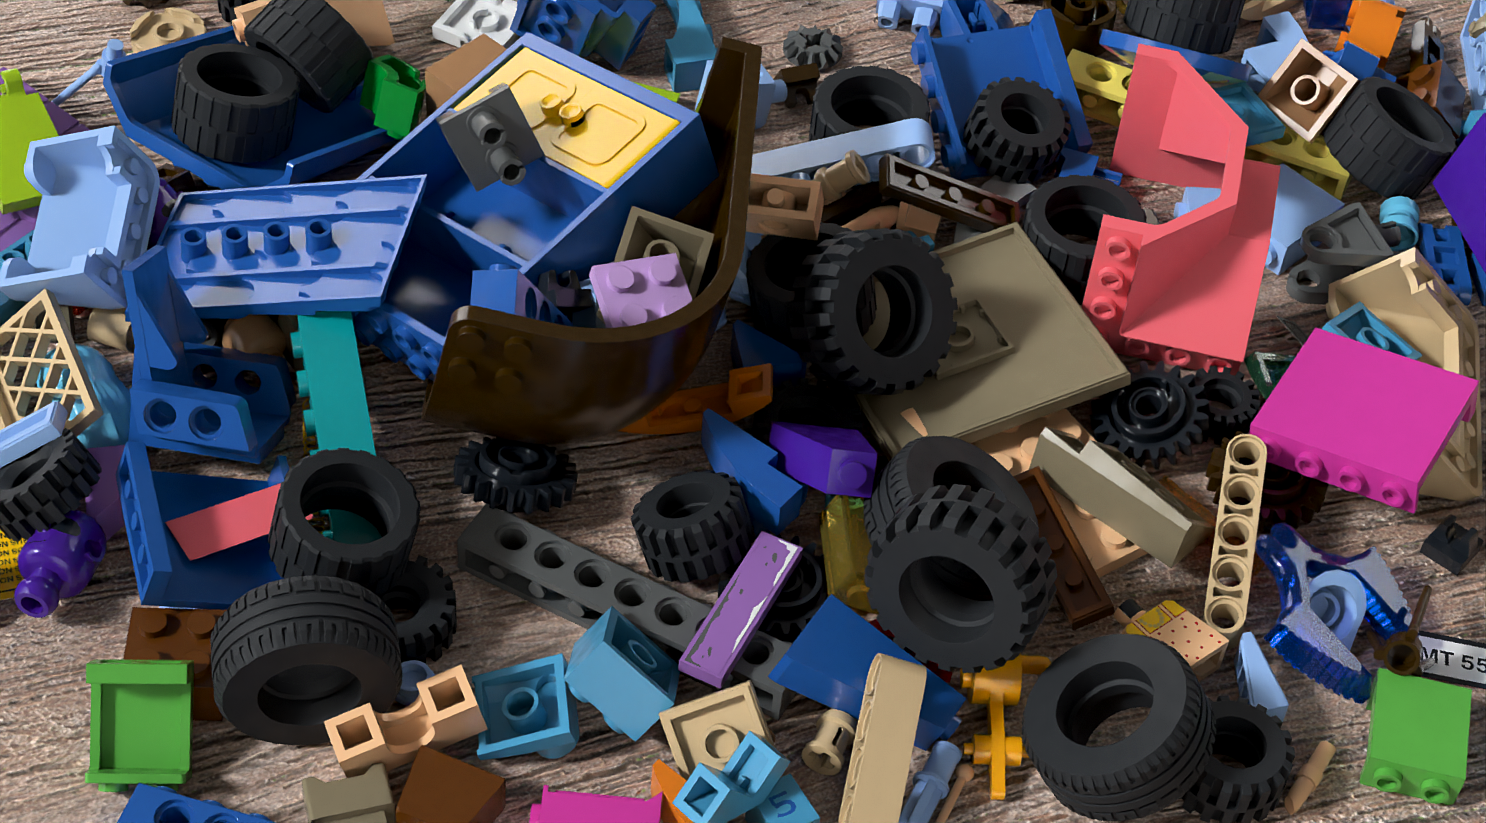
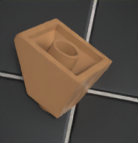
(1307, 90)

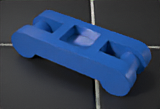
(1447, 256)

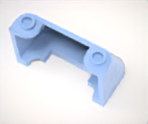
(90, 218)

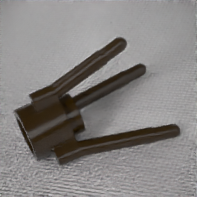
(1404, 649)

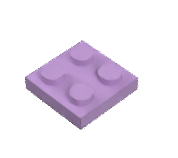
(639, 289)

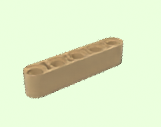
(1236, 521)
(883, 741)

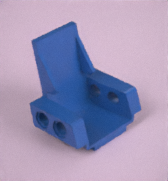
(587, 26)
(171, 396)

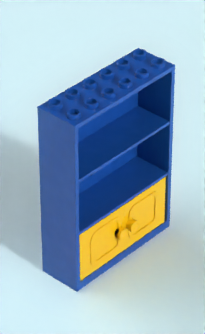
(603, 152)

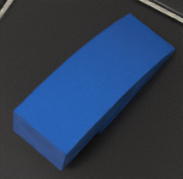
(768, 493)

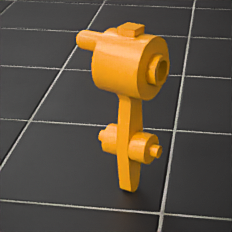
(997, 689)

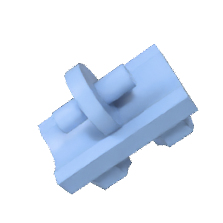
(920, 11)

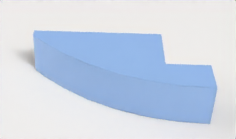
(1274, 43)

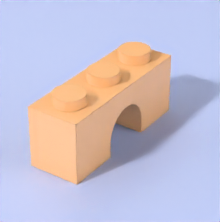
(436, 719)

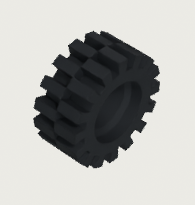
(1232, 392)

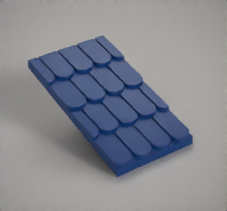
(290, 245)

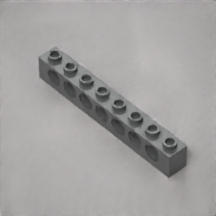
(585, 585)

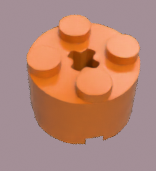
(1373, 27)

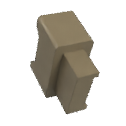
(350, 799)

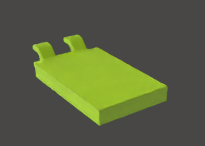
(21, 121)

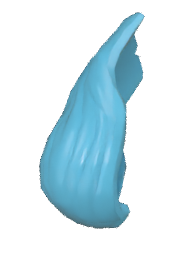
(113, 397)

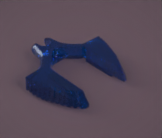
(1301, 634)

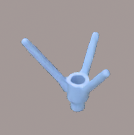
(113, 51)

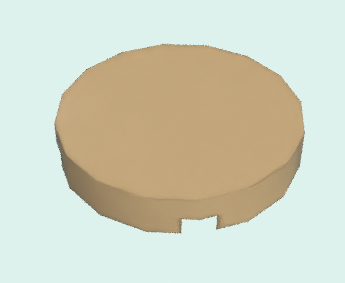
(164, 28)

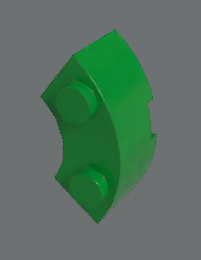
(393, 95)

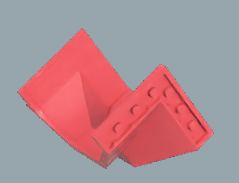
(1193, 283)

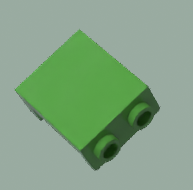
(140, 723)
(1417, 737)

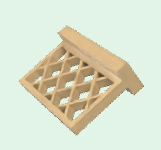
(15, 399)

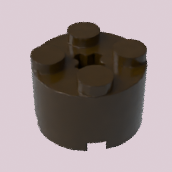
(1082, 23)

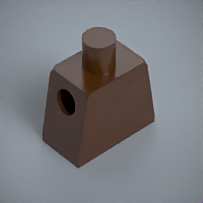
(449, 791)

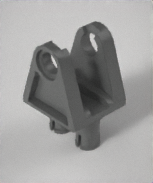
(491, 139)
(1352, 245)

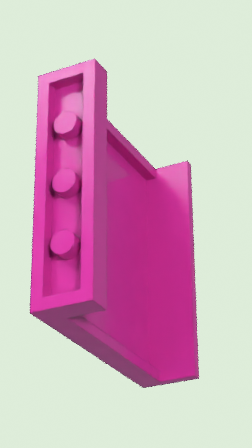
(1363, 418)

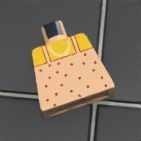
(1178, 628)

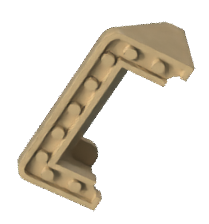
(1434, 321)

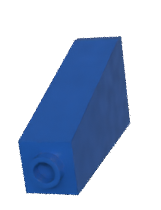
(833, 663)

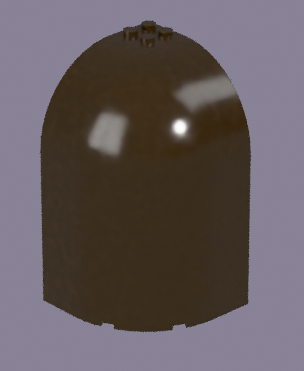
(579, 383)

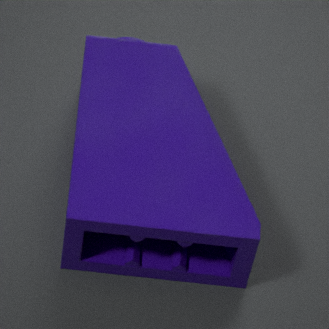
(825, 457)

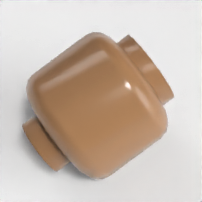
(254, 335)

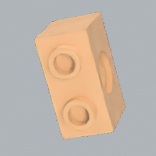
(784, 206)

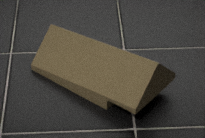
(1120, 495)

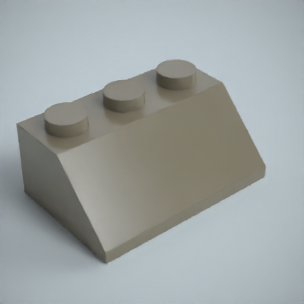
(656, 235)

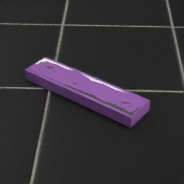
(740, 609)

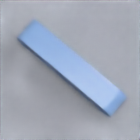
(905, 139)

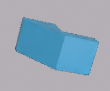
(740, 786)

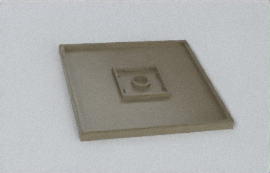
(1014, 354)

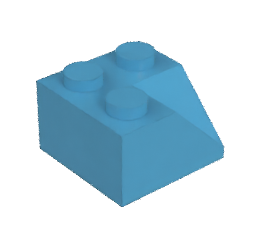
(622, 674)

